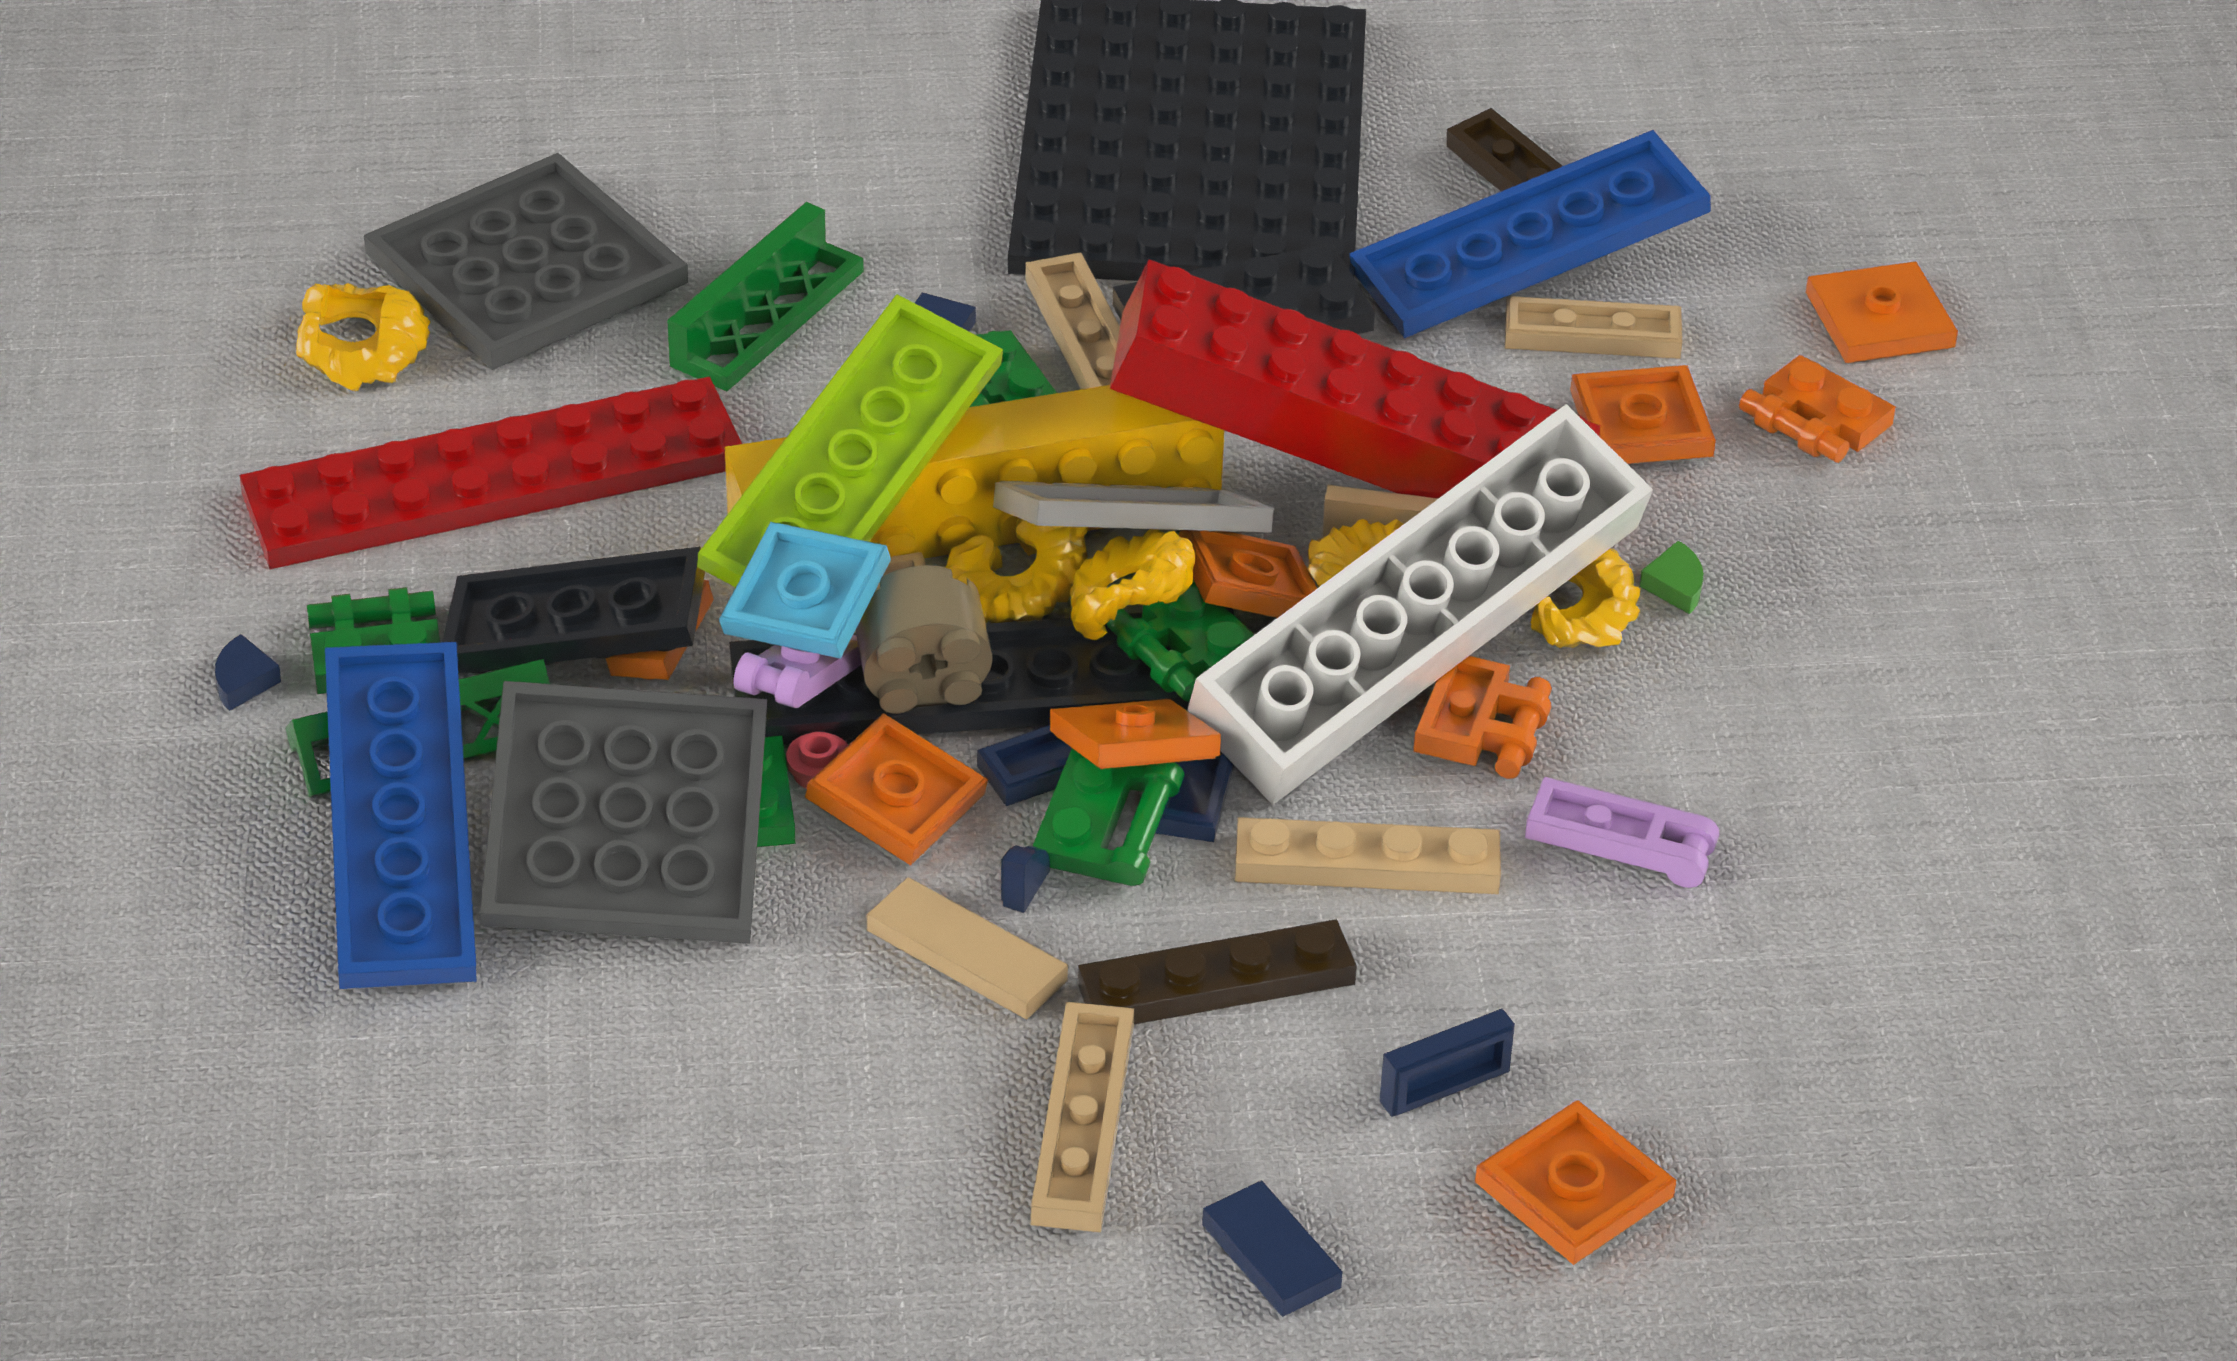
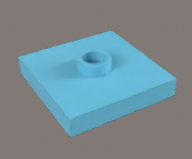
(805, 590)

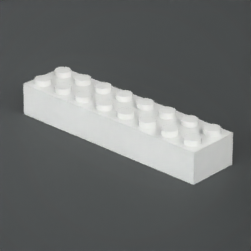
(1418, 603)

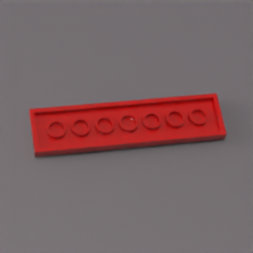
(488, 472)

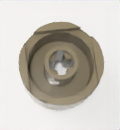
(924, 640)

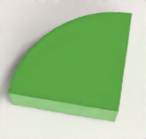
(1675, 577)

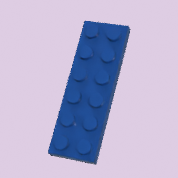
(1529, 233)
(399, 816)

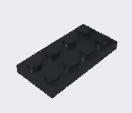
(1302, 280)
(575, 610)

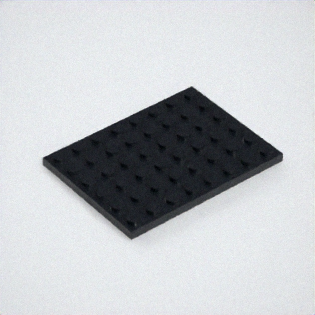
(1189, 134)

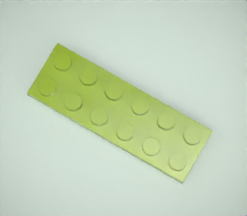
(861, 436)

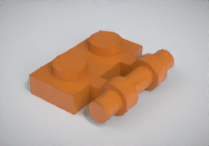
(1818, 409)
(1463, 711)

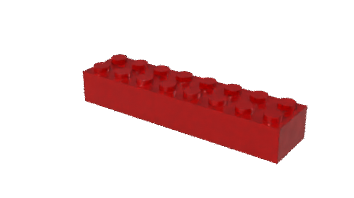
(1311, 386)

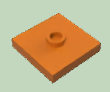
(1881, 312)
(1646, 413)
(1248, 572)
(1135, 733)
(896, 789)
(1575, 1181)

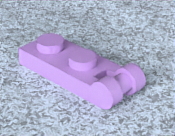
(793, 673)
(1623, 830)

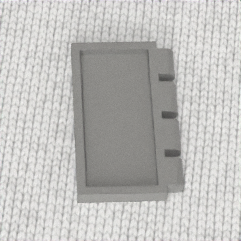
(1131, 507)

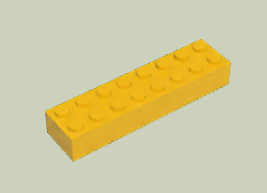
(1047, 439)

